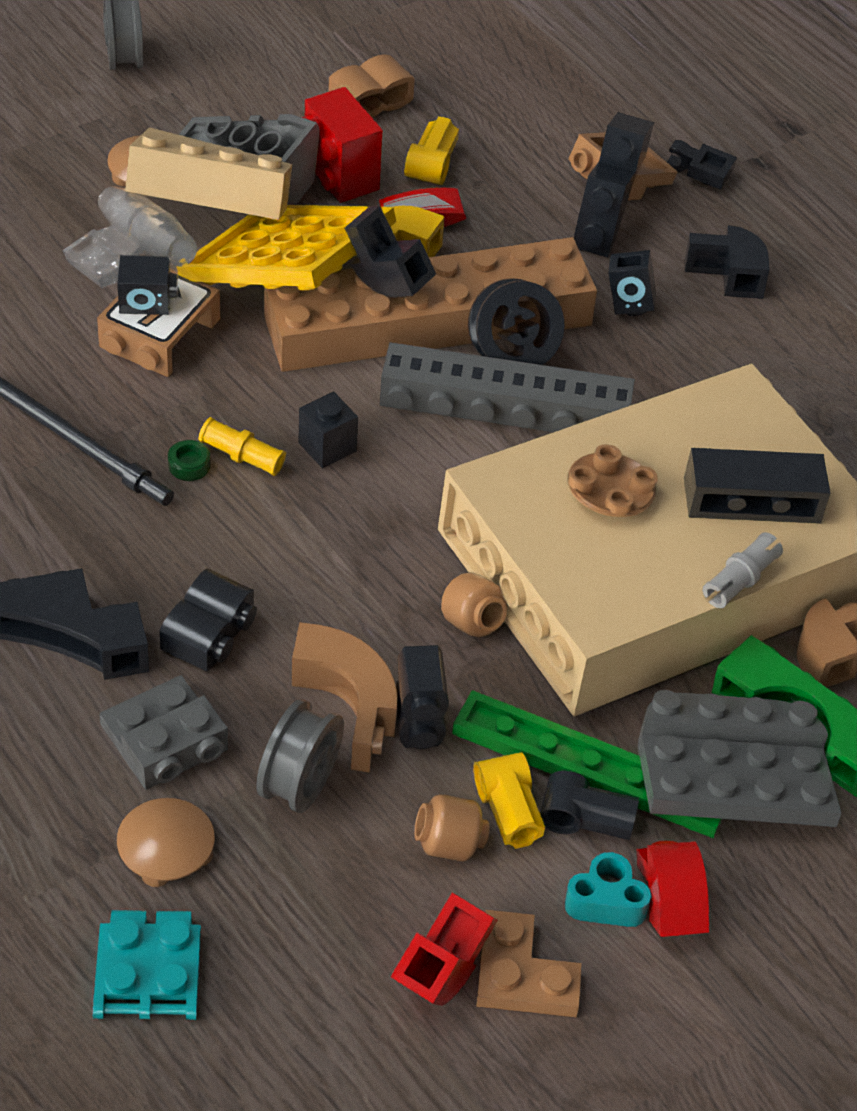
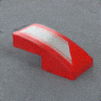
(437, 200)

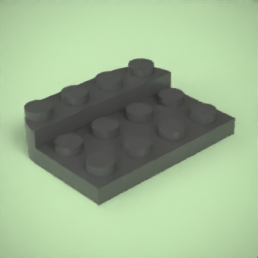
(736, 759)

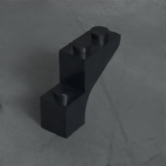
(611, 183)

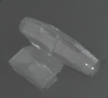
(135, 229)

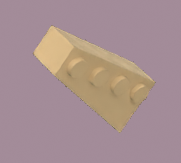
(207, 174)

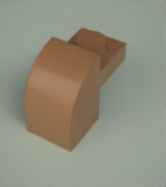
(829, 643)

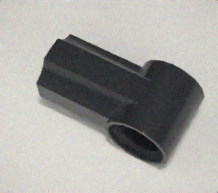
(574, 805)

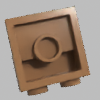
(652, 172)

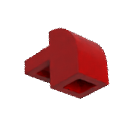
(676, 886)
(443, 960)

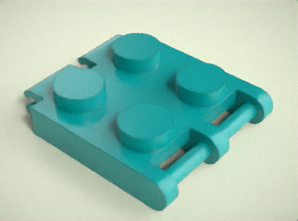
(147, 964)

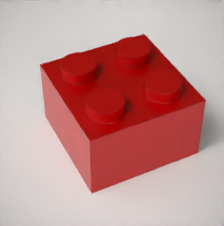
(347, 144)

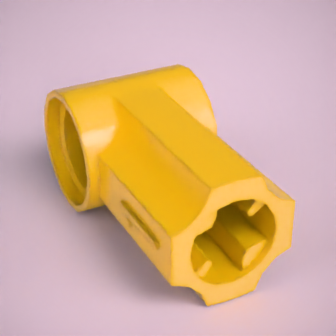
(431, 156)
(507, 787)

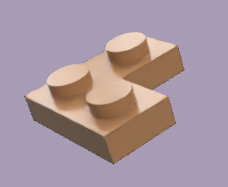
(522, 983)

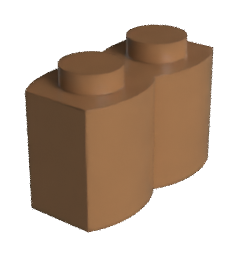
(376, 84)

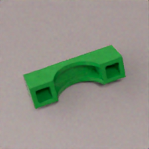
(763, 673)

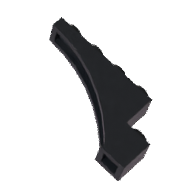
(58, 616)

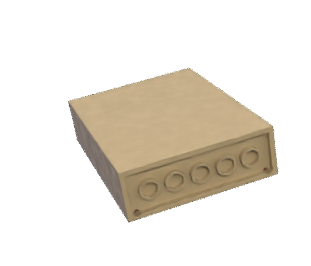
(622, 598)

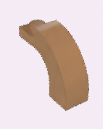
(355, 672)

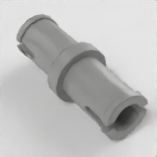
(742, 570)

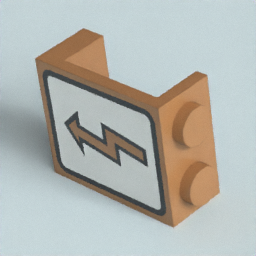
(149, 337)

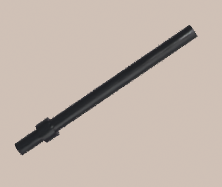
(133, 475)

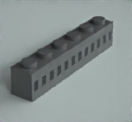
(497, 389)

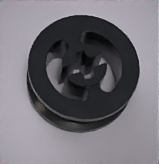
(505, 296)

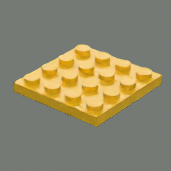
(276, 253)

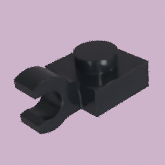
(705, 165)

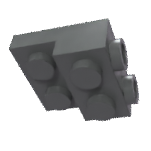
(165, 731)

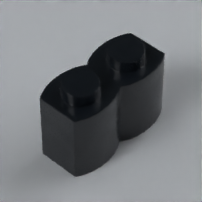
(207, 620)
(421, 696)

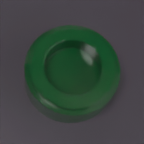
(189, 460)

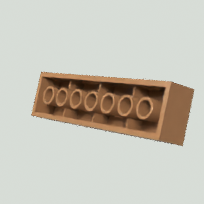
(353, 323)

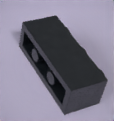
(756, 485)

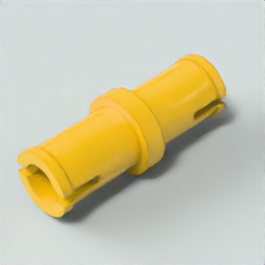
(242, 446)

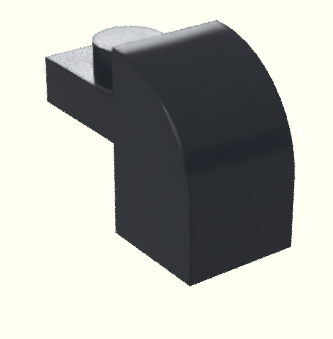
(736, 256)
(382, 261)

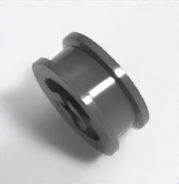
(123, 32)
(300, 755)

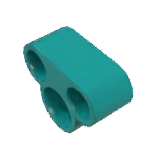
(608, 902)

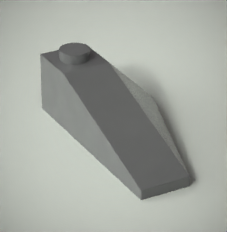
(287, 137)

